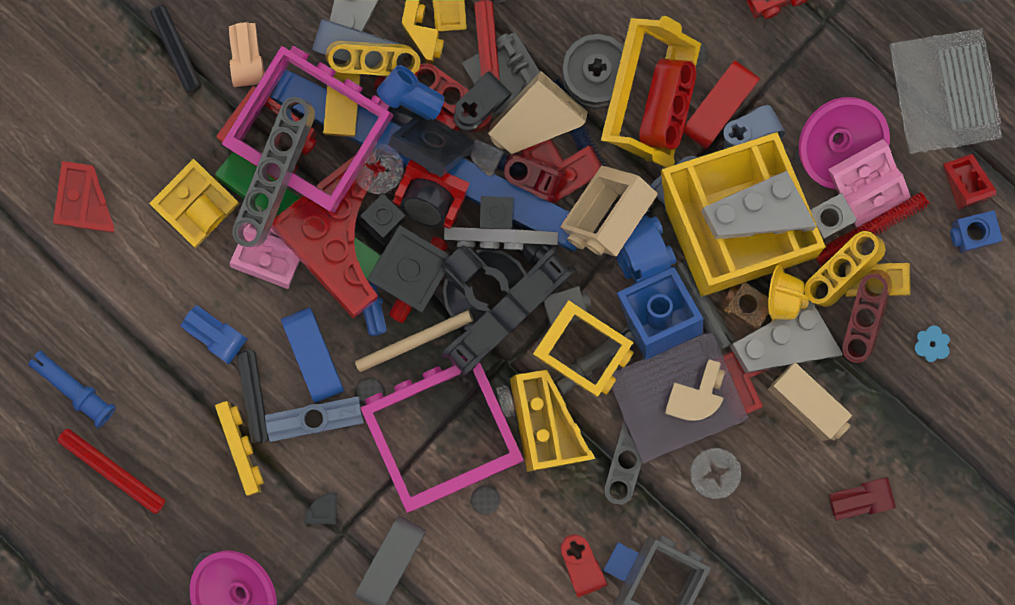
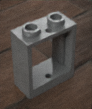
(692, 584)

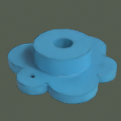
(940, 341)

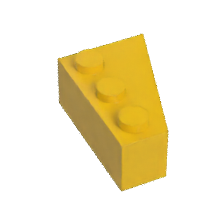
(545, 424)

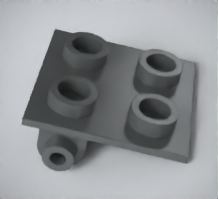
(515, 66)

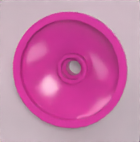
(858, 125)
(224, 574)

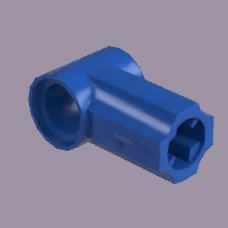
(403, 89)
(218, 337)

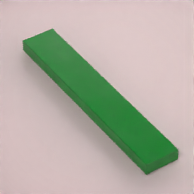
(237, 175)

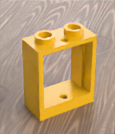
(606, 380)

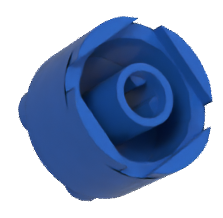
(645, 252)

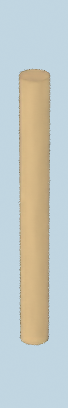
(414, 341)

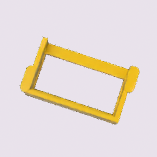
(679, 48)

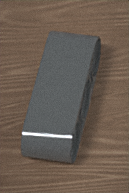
(390, 562)

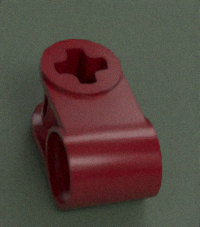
(535, 177)

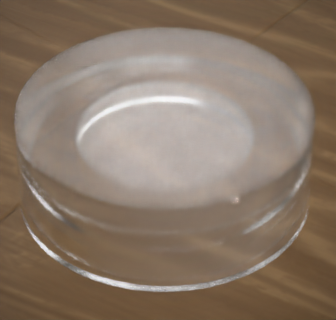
(506, 401)

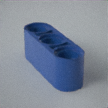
(312, 355)

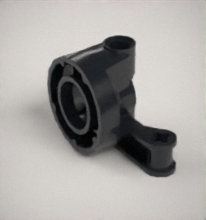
(522, 291)

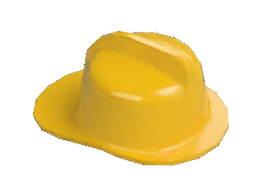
(786, 296)

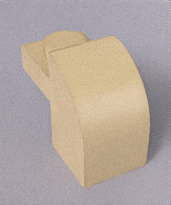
(695, 403)

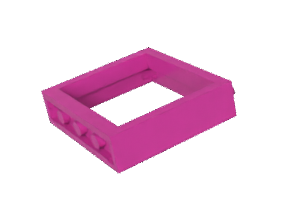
(325, 74)
(407, 389)

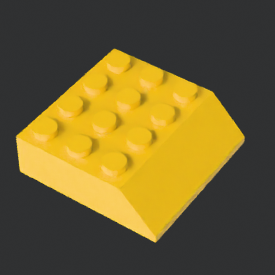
(707, 179)

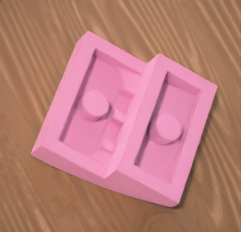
(870, 182)
(269, 261)

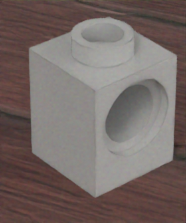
(841, 211)

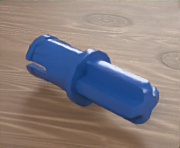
(374, 316)

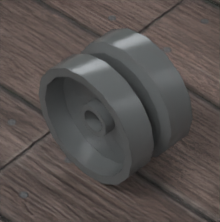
(583, 56)

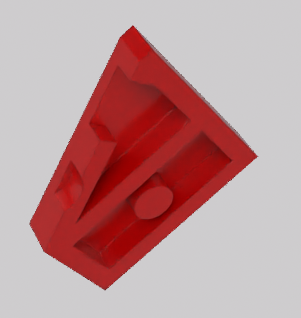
(81, 200)

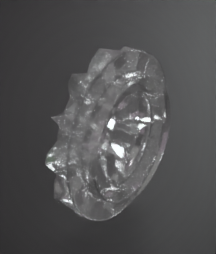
(384, 181)
(729, 480)

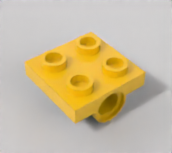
(194, 203)

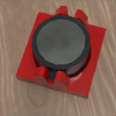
(429, 197)

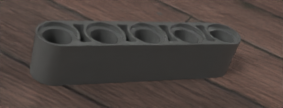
(260, 182)

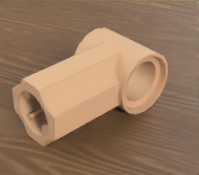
(246, 62)

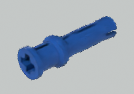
(83, 397)

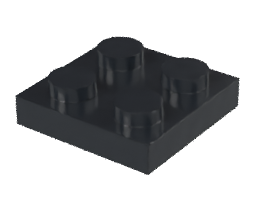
(431, 144)
(409, 269)

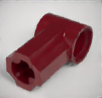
(868, 498)

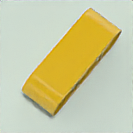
(358, 51)
(830, 270)

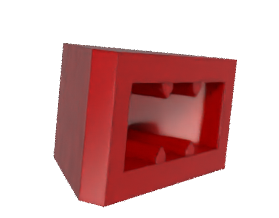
(968, 182)

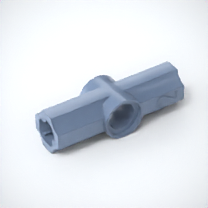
(293, 422)

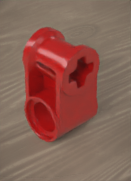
(582, 570)

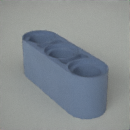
(330, 32)

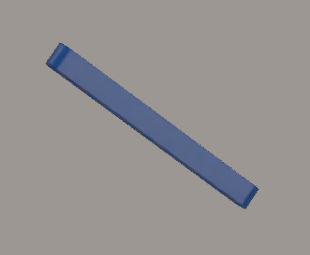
(529, 210)

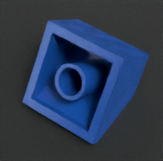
(660, 313)

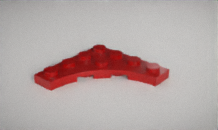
(327, 240)

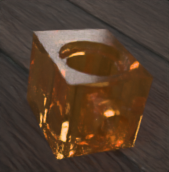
(754, 319)

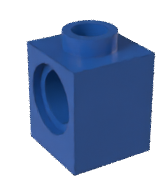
(988, 226)

